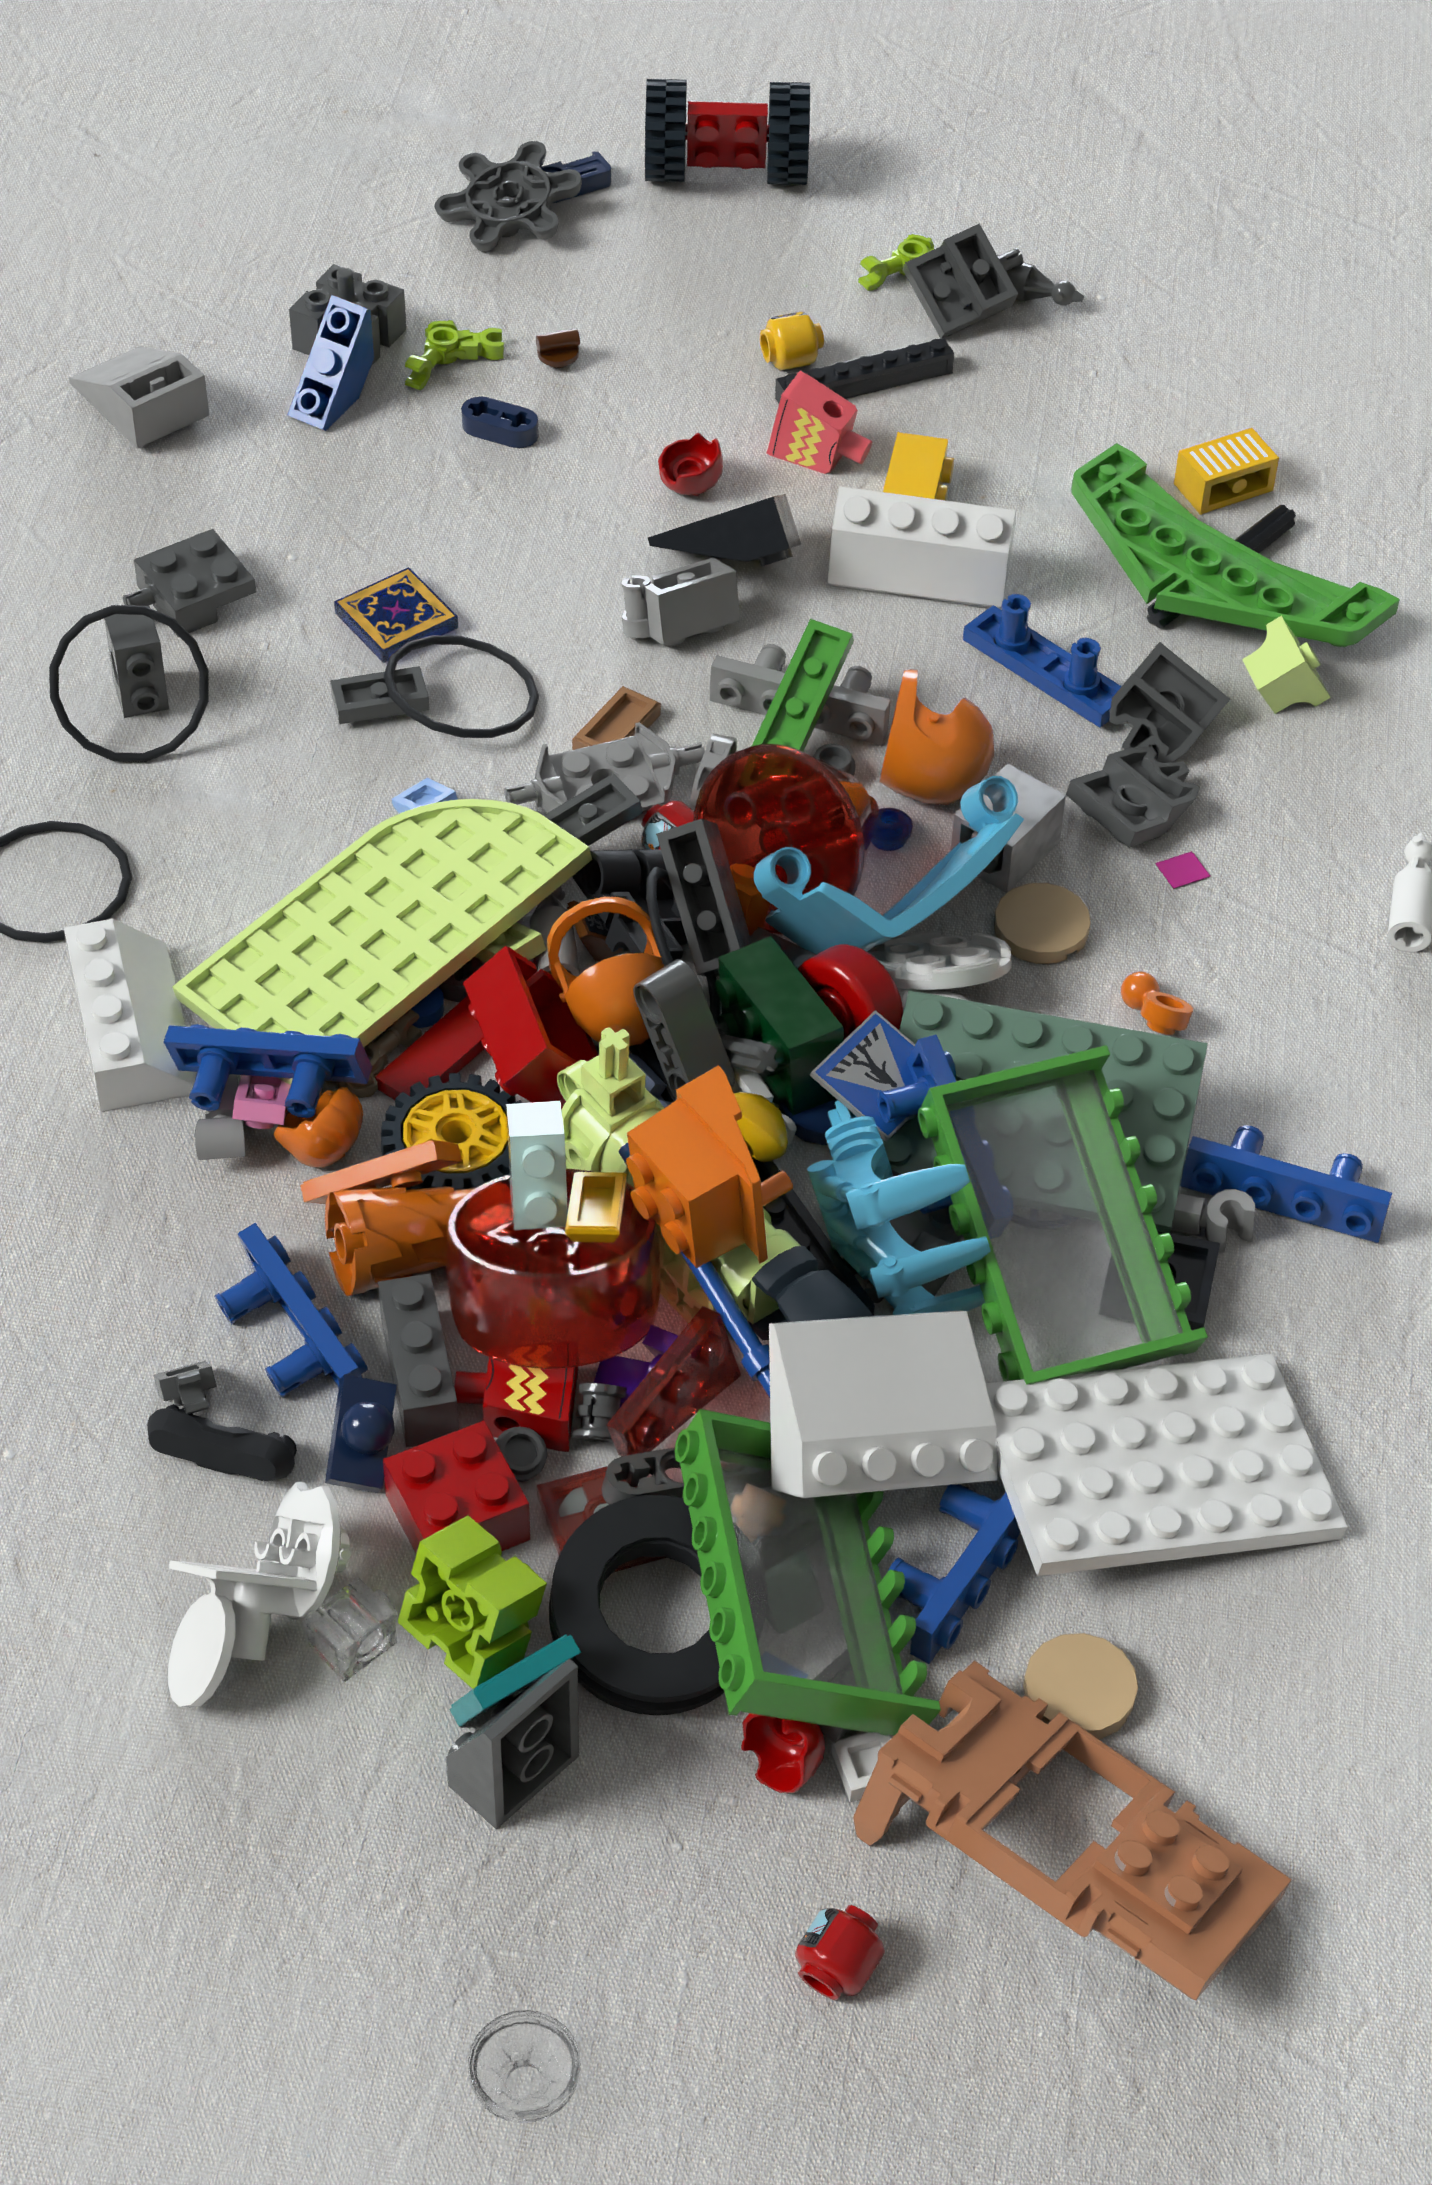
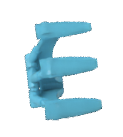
(862, 1197)

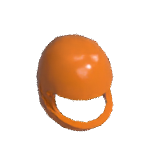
(934, 753)
(604, 992)

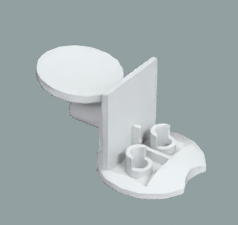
(235, 1618)

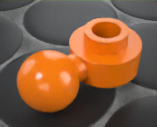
(1162, 1010)

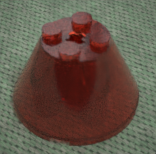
(788, 798)

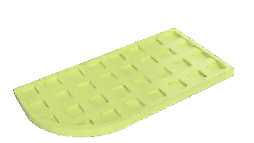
(385, 921)

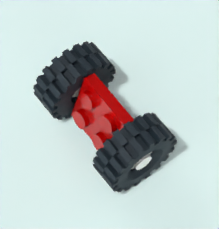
(727, 132)

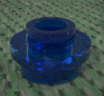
(891, 829)

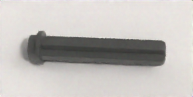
(749, 1054)

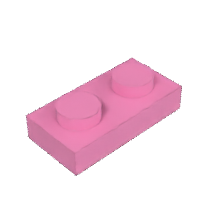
(261, 1101)

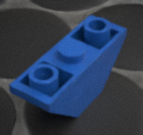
(335, 365)

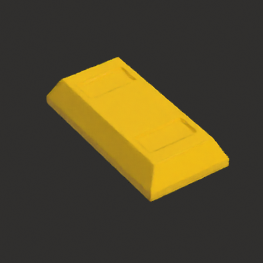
(596, 1206)

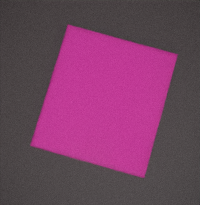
(1182, 869)

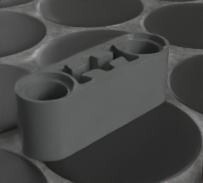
(681, 1025)

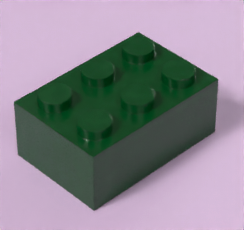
(775, 1005)

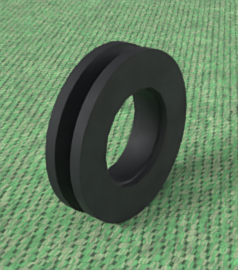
(606, 1664)

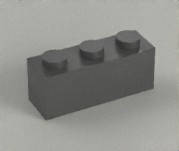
(704, 893)
(418, 1359)

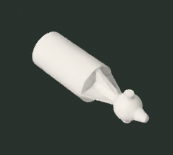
(1412, 899)

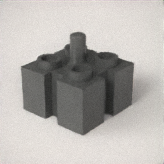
(383, 300)

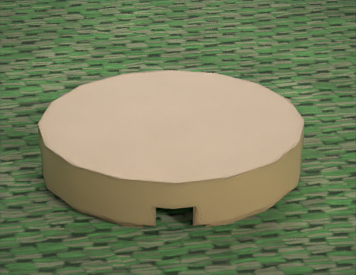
(1042, 922)
(1083, 1681)

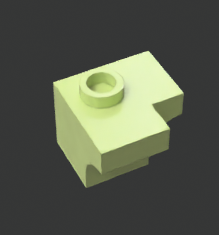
(1285, 669)

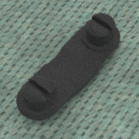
(221, 1447)

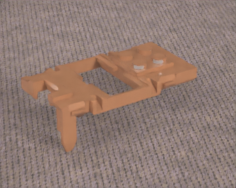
(1158, 1892)

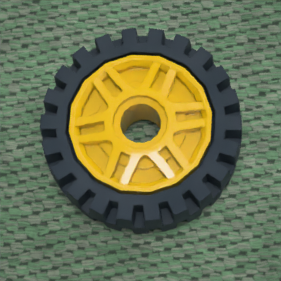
(454, 1113)

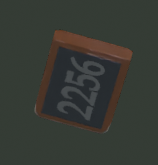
(593, 935)

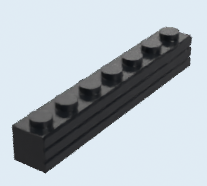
(881, 370)

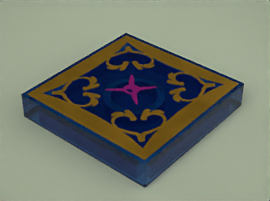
(395, 613)

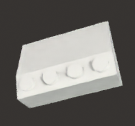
(878, 1405)

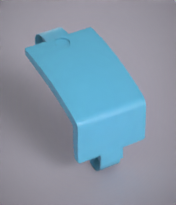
(836, 917)

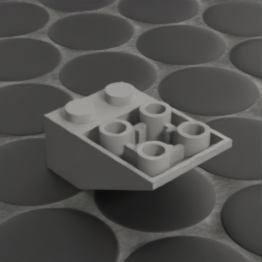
(145, 393)

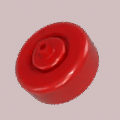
(853, 986)

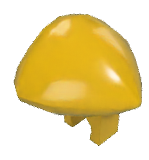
(762, 1127)

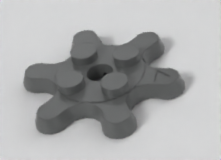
(515, 178)

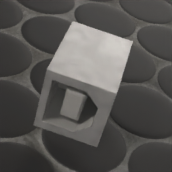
(1032, 841)

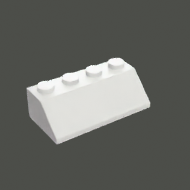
(921, 547)
(125, 1012)

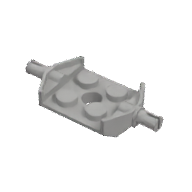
(639, 761)

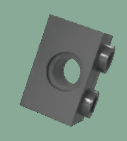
(136, 664)

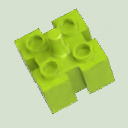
(471, 1601)

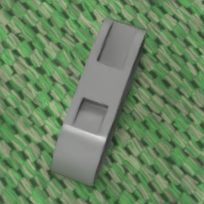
(717, 750)

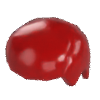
(691, 465)
(786, 1750)

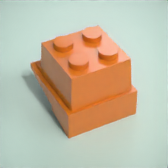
(699, 1175)

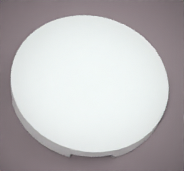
(943, 962)

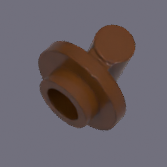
(558, 348)

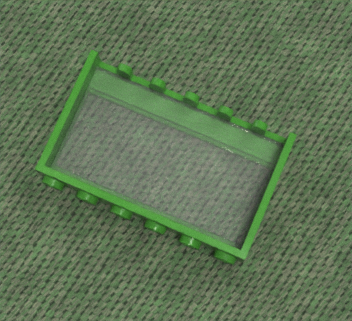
(1070, 1229)
(795, 1589)

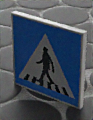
(865, 1065)

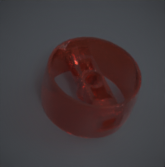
(539, 1294)

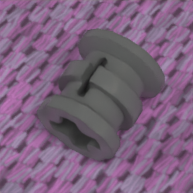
(598, 1408)

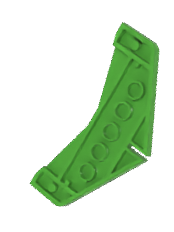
(1208, 573)

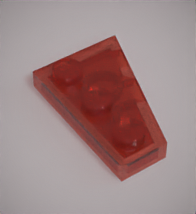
(678, 1385)

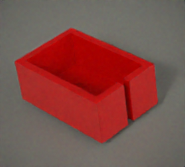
(525, 1026)

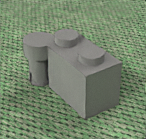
(681, 602)

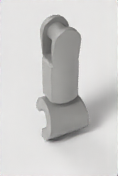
(220, 1134)
(1225, 1210)

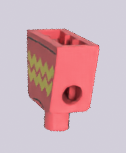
(815, 427)

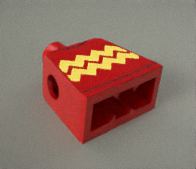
(523, 1398)

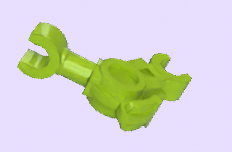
(907, 250)
(447, 344)

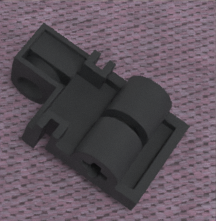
(625, 876)

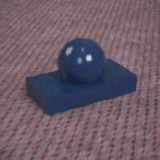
(361, 1433)

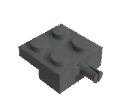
(963, 281)
(191, 580)

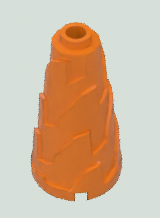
(387, 1233)

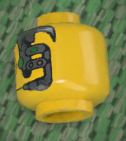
(791, 340)

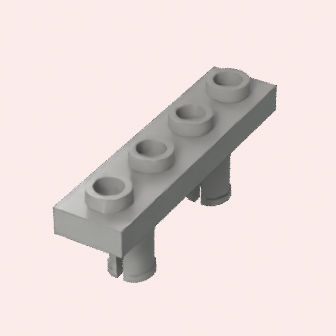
(846, 711)

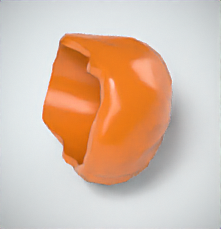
(327, 1134)

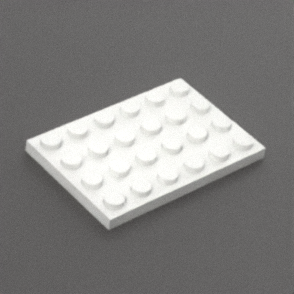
(1159, 1465)

